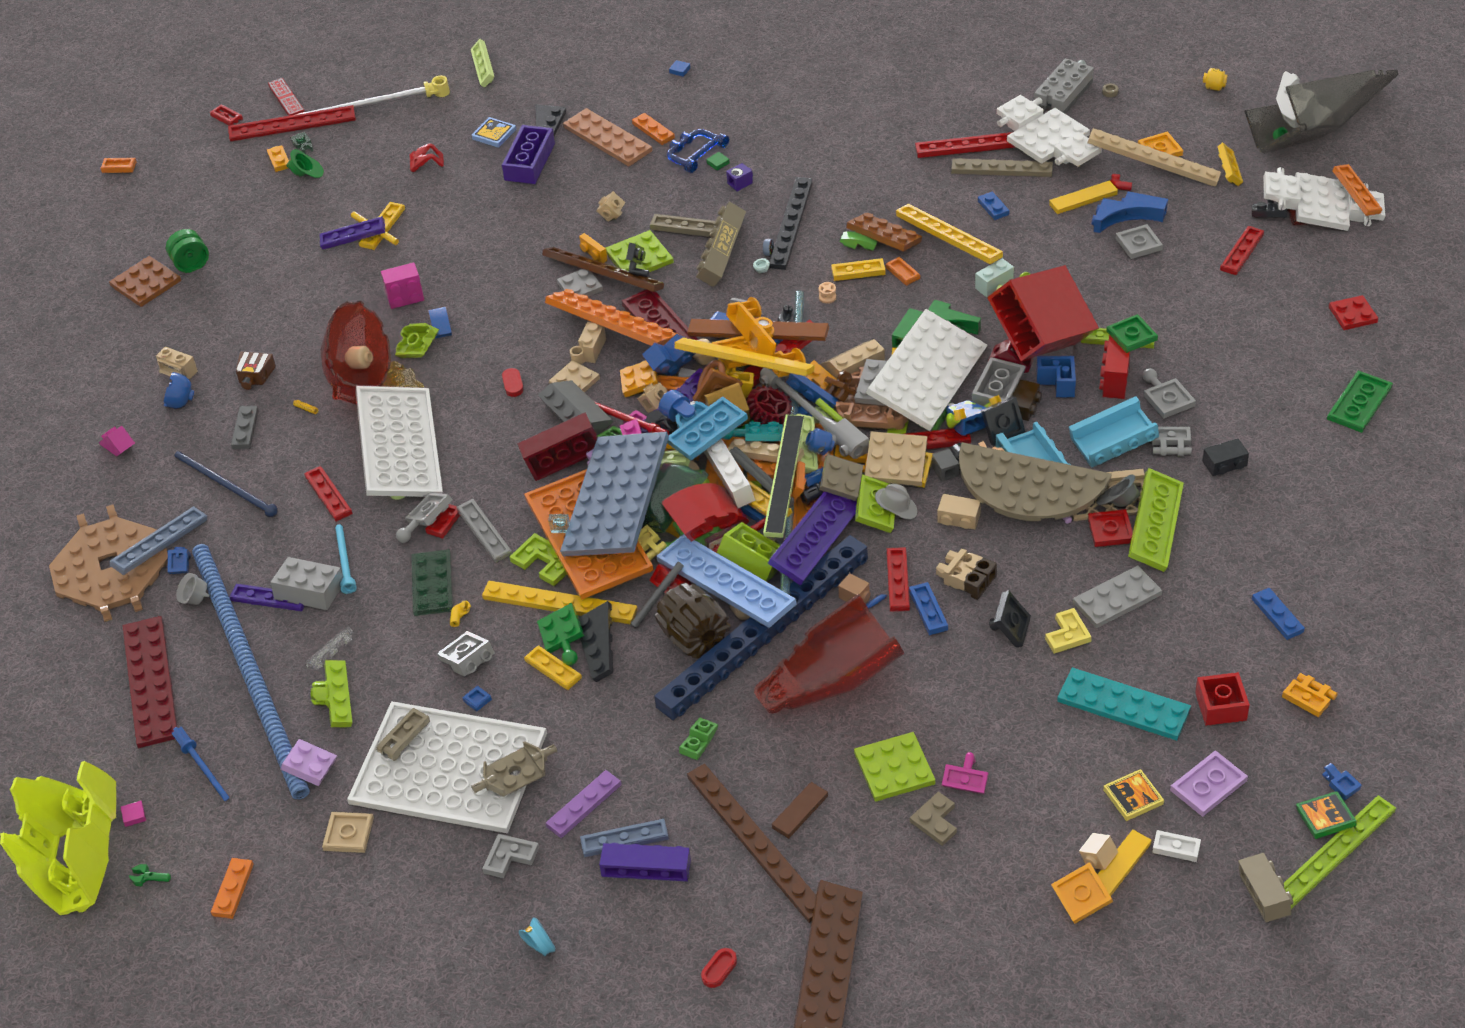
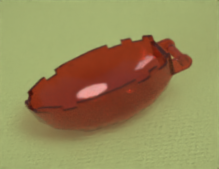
(348, 327)

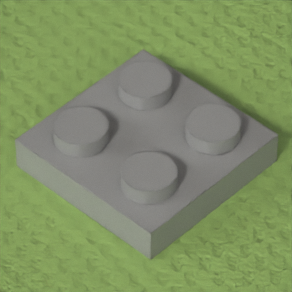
(1139, 241)
(581, 282)

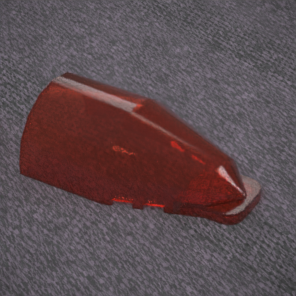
(830, 660)

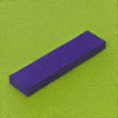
(352, 233)
(262, 597)

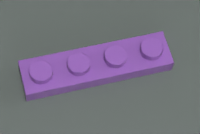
(583, 804)

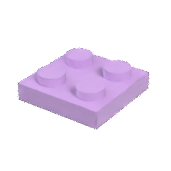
(308, 762)

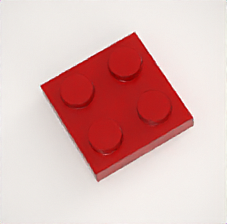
(1353, 312)
(1110, 528)

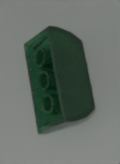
(669, 480)

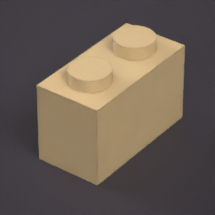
(959, 511)

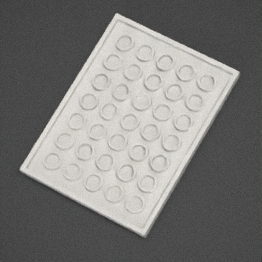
(439, 767)

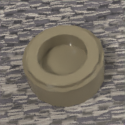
(1110, 90)

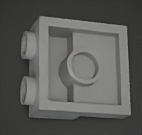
(466, 653)

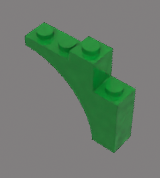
(964, 321)

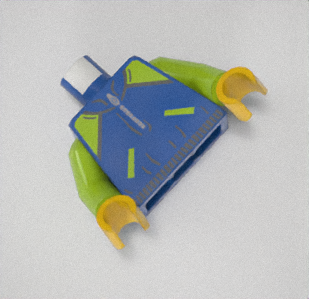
(967, 415)

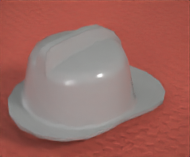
(896, 500)
(191, 590)

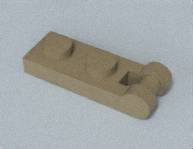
(403, 734)

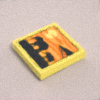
(1133, 795)

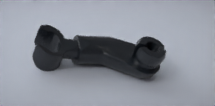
(786, 314)

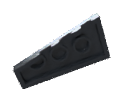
(598, 641)

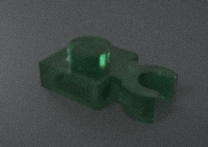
(302, 142)

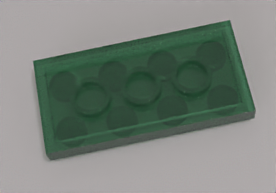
(432, 582)

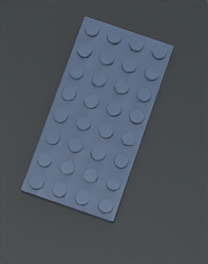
(615, 494)

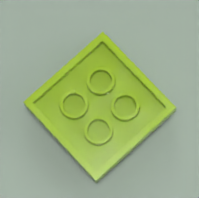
(655, 257)
(894, 766)

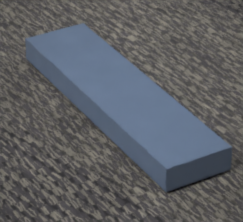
(635, 834)

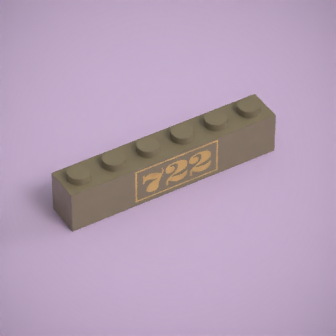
(720, 244)

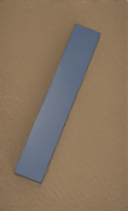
(158, 540)

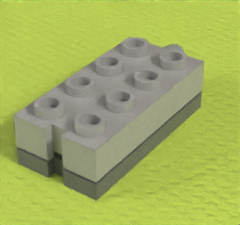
(1065, 85)

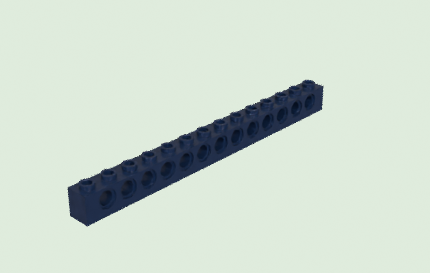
(752, 635)

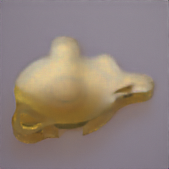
(401, 377)

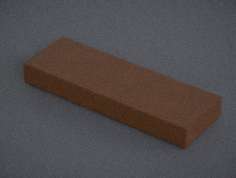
(799, 810)

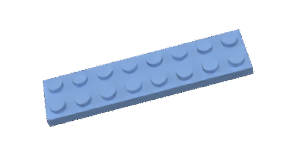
(727, 581)

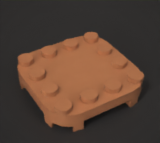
(868, 414)

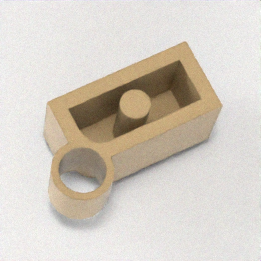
(590, 344)

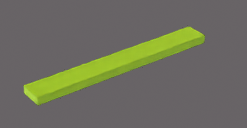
(1337, 849)

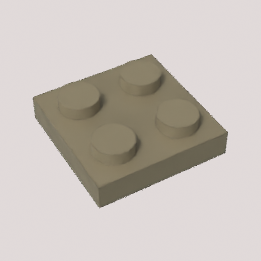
(841, 477)

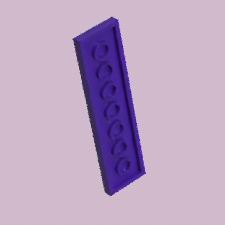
(813, 536)

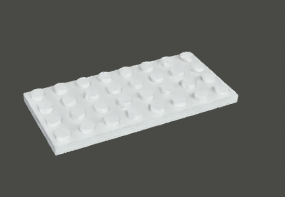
(926, 369)
(398, 441)

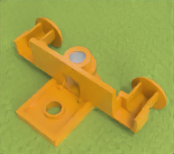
(756, 333)

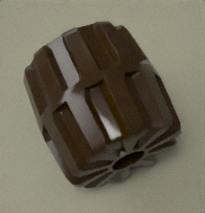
(691, 619)

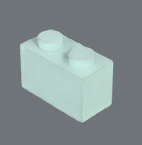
(990, 277)

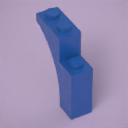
(1131, 207)

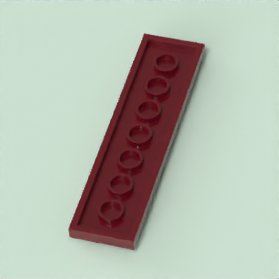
(149, 681)

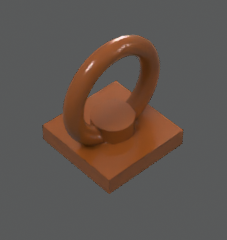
(713, 380)

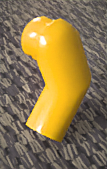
(459, 611)

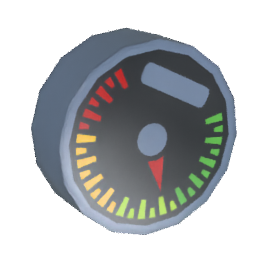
(768, 246)

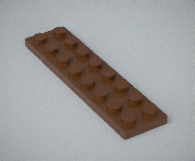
(828, 957)

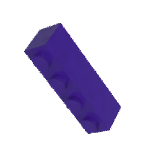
(645, 862)

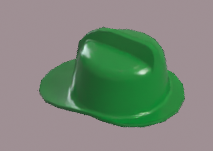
(303, 165)

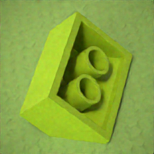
(749, 550)

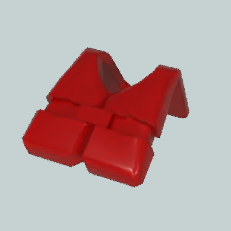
(418, 157)

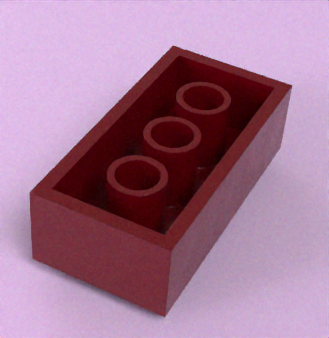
(558, 446)

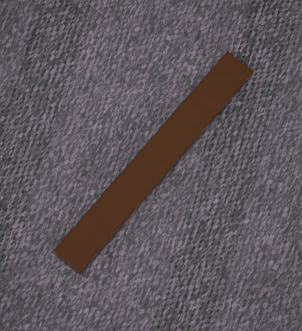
(603, 269)

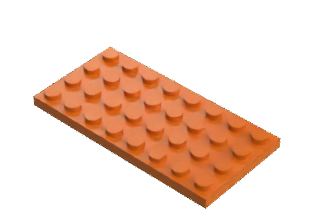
(587, 572)

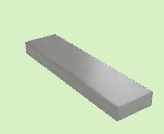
(484, 530)

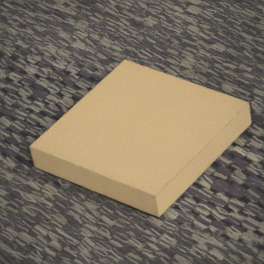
(348, 832)

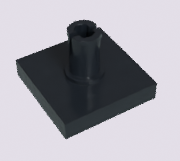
(1003, 418)
(1011, 619)

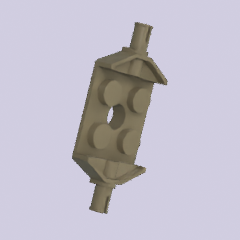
(528, 760)

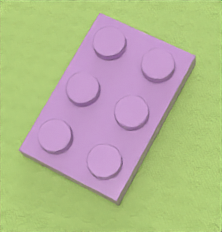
(1208, 783)

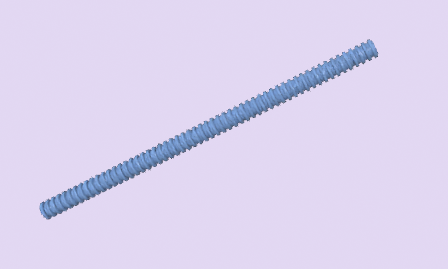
(248, 666)

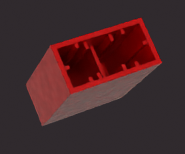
(1042, 312)

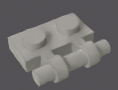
(1173, 436)

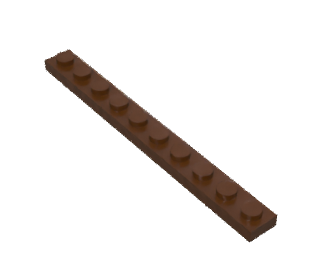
(754, 840)

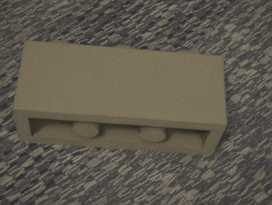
(1265, 887)

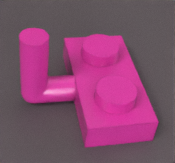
(965, 777)

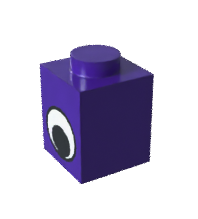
(739, 177)

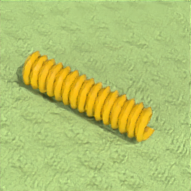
(305, 406)

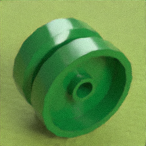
(187, 250)

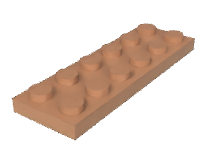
(607, 137)

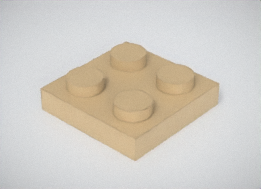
(580, 375)

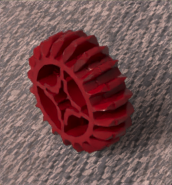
(768, 405)

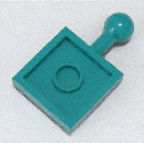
(758, 432)

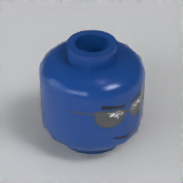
(819, 441)

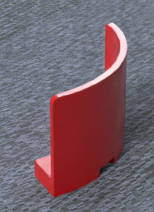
(702, 508)

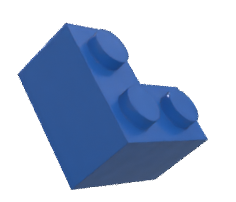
(666, 358)
(1057, 372)

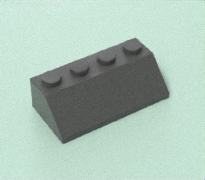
(568, 401)

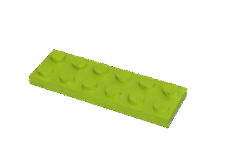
(1156, 520)

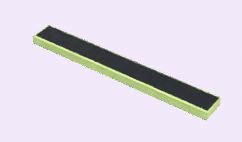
(784, 476)

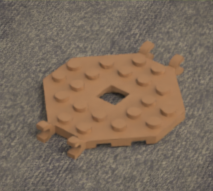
(78, 571)

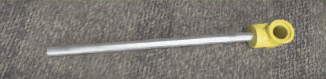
(438, 86)

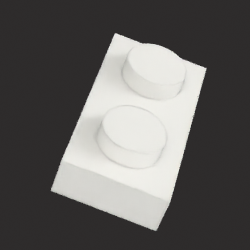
(1176, 846)

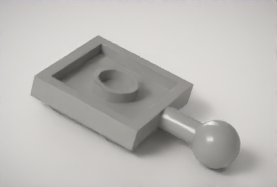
(1167, 397)
(424, 514)

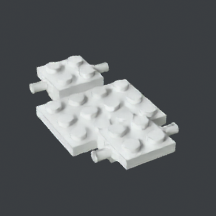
(1046, 134)
(1317, 199)

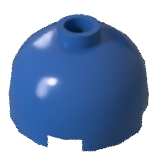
(178, 391)

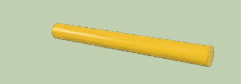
(387, 236)

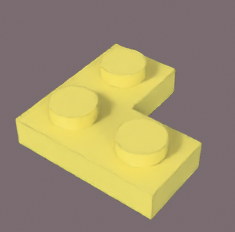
(1072, 632)

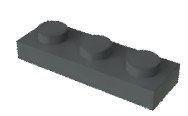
(244, 427)

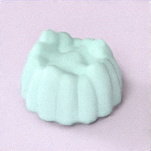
(761, 265)

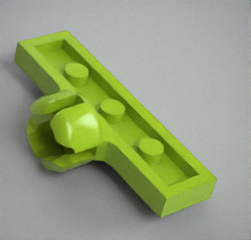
(334, 693)

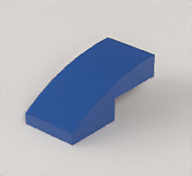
(440, 320)

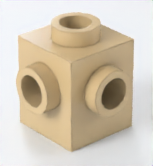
(610, 206)
(652, 396)

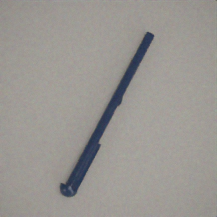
(270, 510)

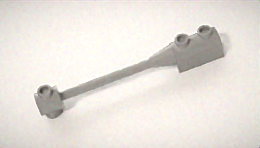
(845, 434)

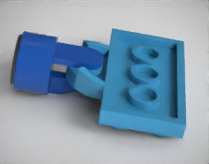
(697, 423)

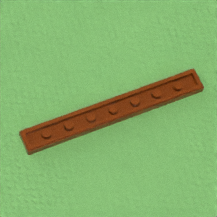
(782, 330)

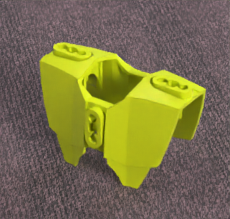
(55, 810)

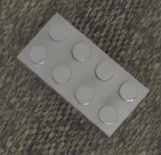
(1117, 596)

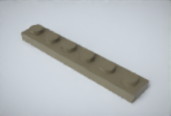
(1001, 167)

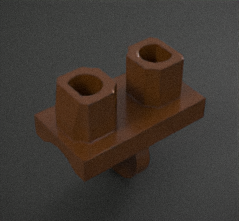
(839, 387)

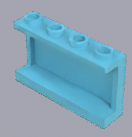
(1113, 432)
(1032, 444)

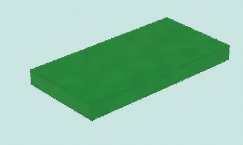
(1359, 401)

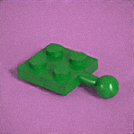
(561, 629)

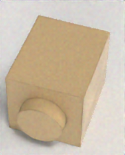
(1098, 851)

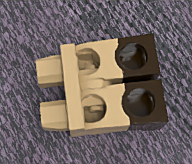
(967, 572)

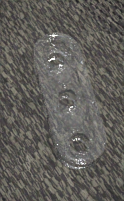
(329, 649)

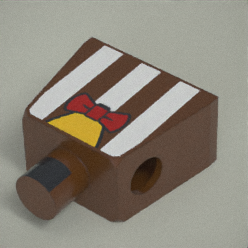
(254, 368)

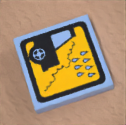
(494, 132)

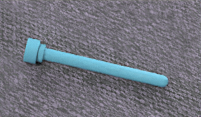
(347, 584)

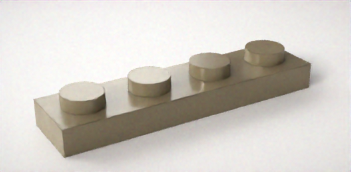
(681, 225)

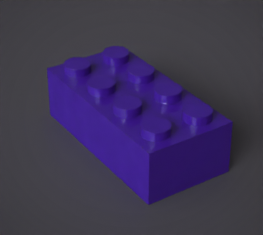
(528, 154)

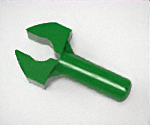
(146, 875)

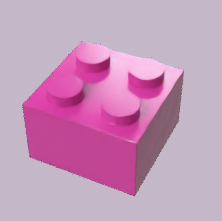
(402, 285)

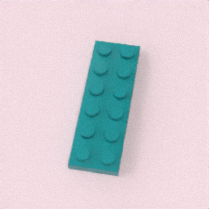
(1124, 703)

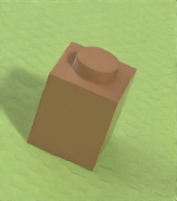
(852, 586)

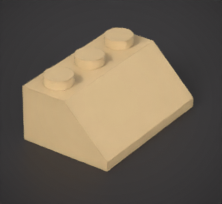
(854, 358)

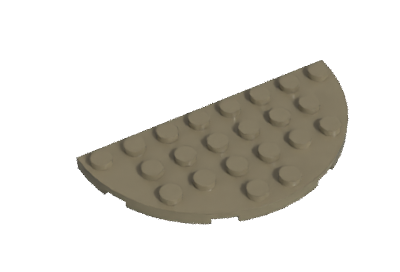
(1028, 485)

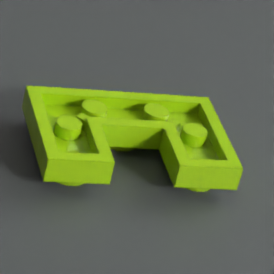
(539, 548)

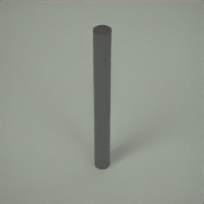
(657, 594)

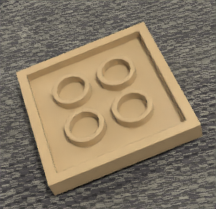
(896, 458)

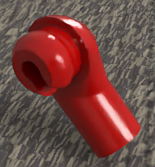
(1115, 180)

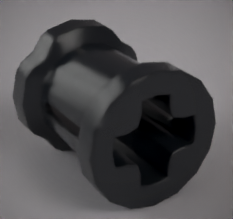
(811, 494)

